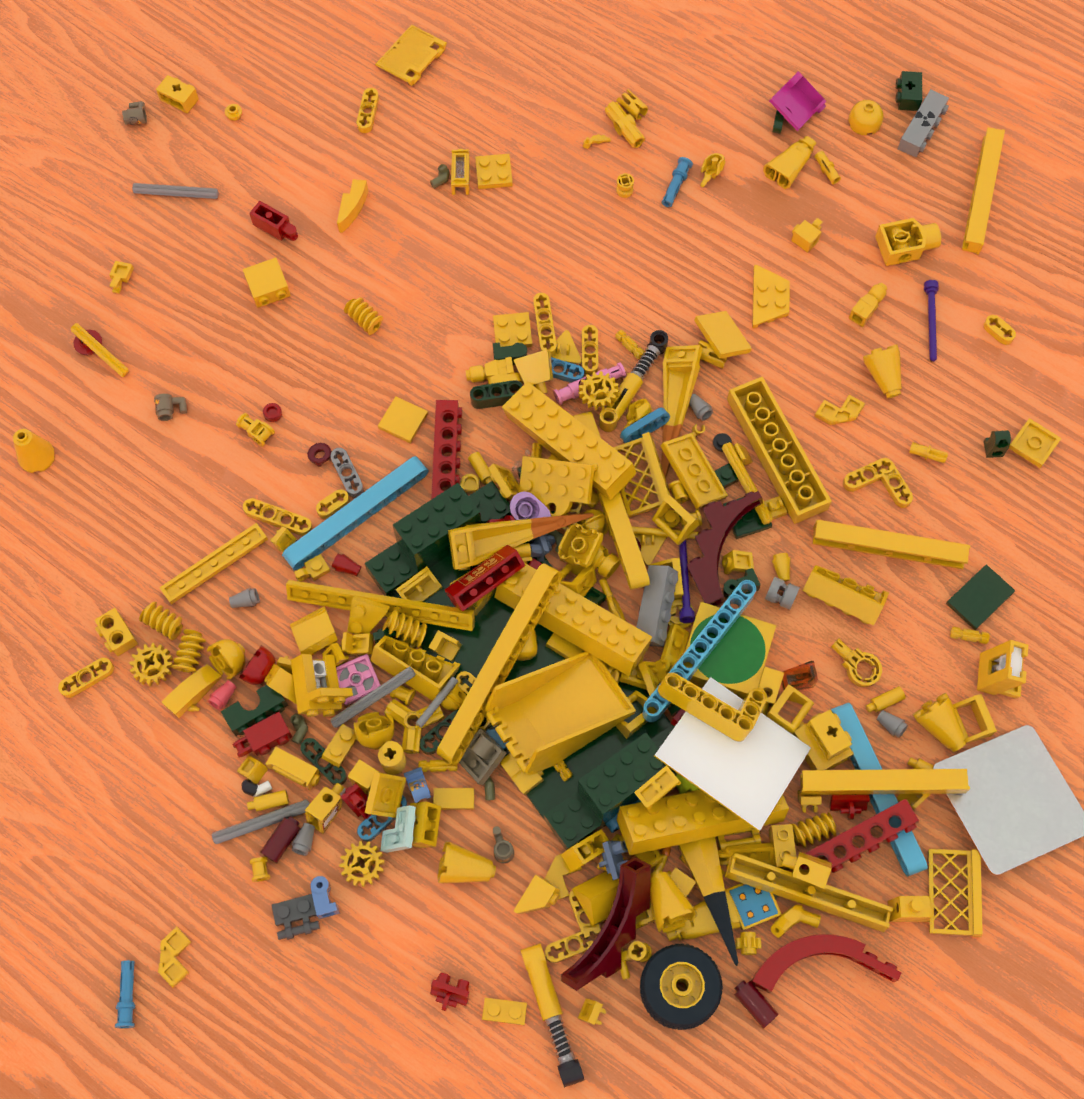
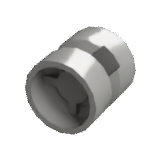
(788, 596)

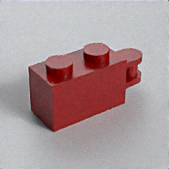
(273, 222)
(264, 736)

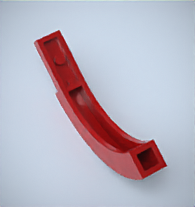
(814, 945)

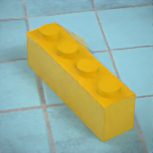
(845, 594)
(430, 671)

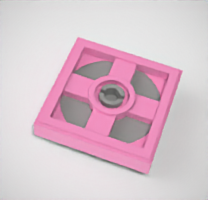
(359, 676)

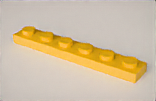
(213, 563)

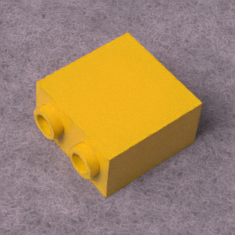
(266, 282)

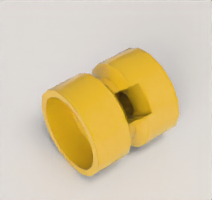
(605, 562)

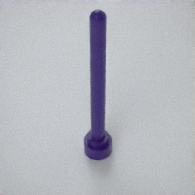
(931, 288)
(686, 614)

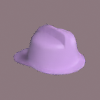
(527, 506)

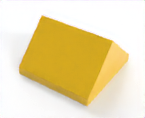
(597, 896)

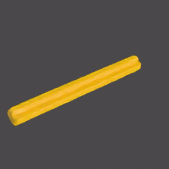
(745, 480)

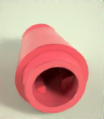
(222, 695)

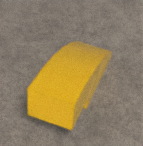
(352, 204)
(191, 690)

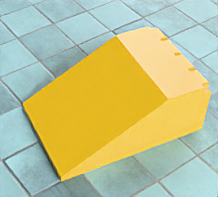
(556, 710)

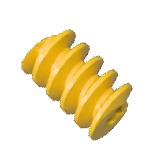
(363, 315)
(161, 620)
(405, 627)
(188, 651)
(388, 751)
(814, 829)

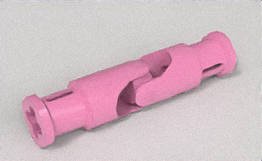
(572, 389)

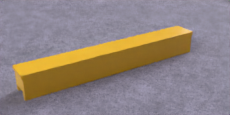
(983, 190)
(890, 544)
(884, 781)
(829, 900)

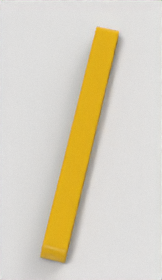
(620, 527)
(499, 663)

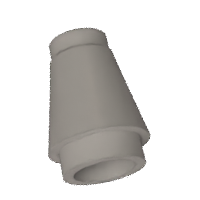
(700, 407)
(245, 598)
(892, 723)
(303, 841)

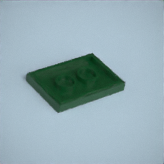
(980, 597)

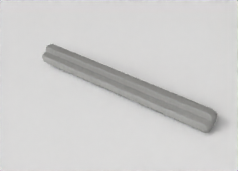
(170, 190)
(372, 697)
(259, 822)

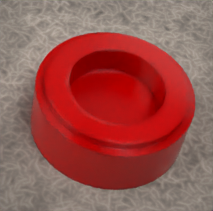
(272, 412)

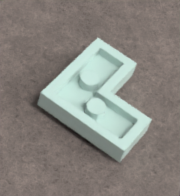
(402, 835)

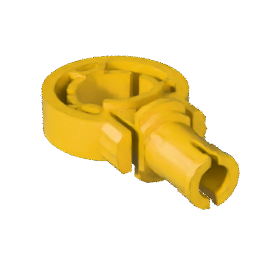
(851, 665)

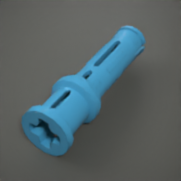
(679, 175)
(126, 1005)

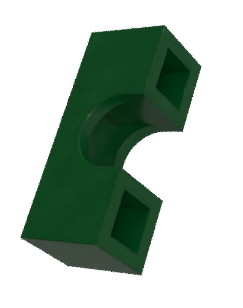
(241, 719)

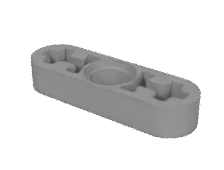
(347, 465)

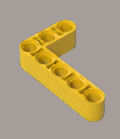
(711, 710)

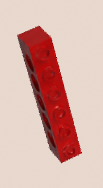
(446, 410)
(901, 810)

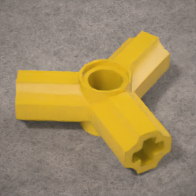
(411, 734)

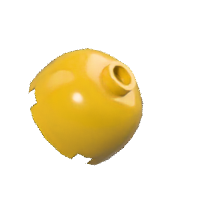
(866, 117)
(227, 657)
(374, 730)

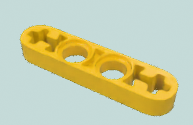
(545, 324)
(279, 513)

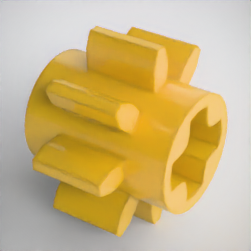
(748, 943)

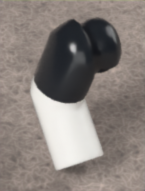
(255, 790)

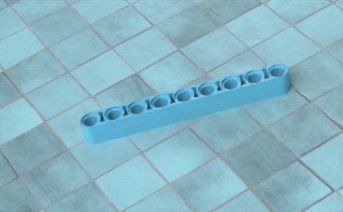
(355, 513)
(705, 642)
(864, 758)

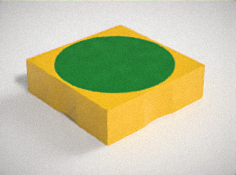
(738, 657)

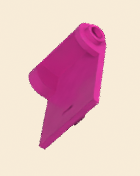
(798, 101)

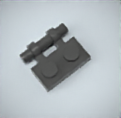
(292, 911)

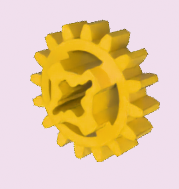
(598, 390)
(154, 672)
(369, 860)

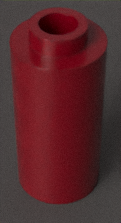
(280, 839)
(755, 1003)

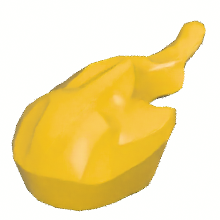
(712, 166)
(637, 411)

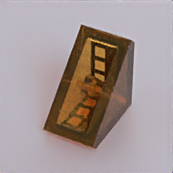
(801, 676)

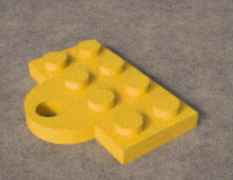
(557, 482)

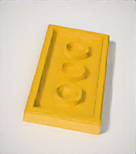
(694, 470)

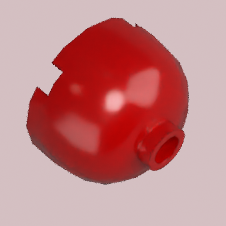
(258, 667)

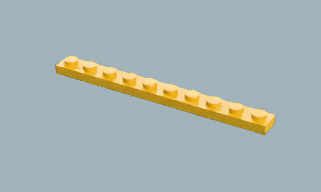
(342, 599)

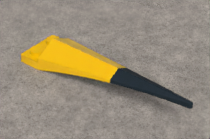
(705, 867)

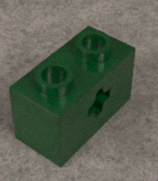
(909, 91)

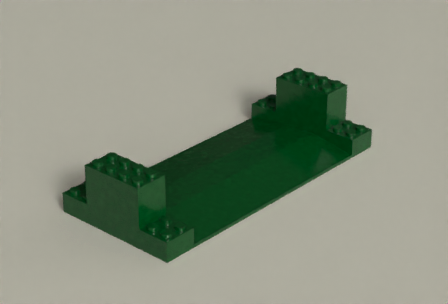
(603, 770)

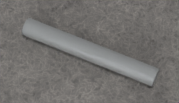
(436, 702)

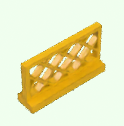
(656, 471)
(973, 888)

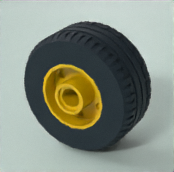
(698, 974)

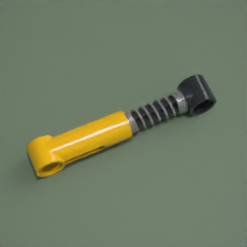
(633, 381)
(551, 1012)

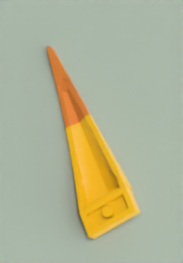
(679, 378)
(480, 541)

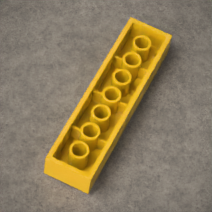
(568, 438)
(778, 450)
(582, 623)
(682, 820)

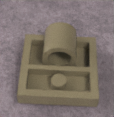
(482, 756)

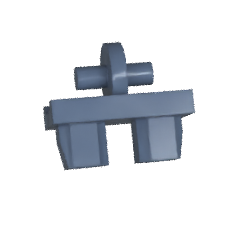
(541, 546)
(613, 857)

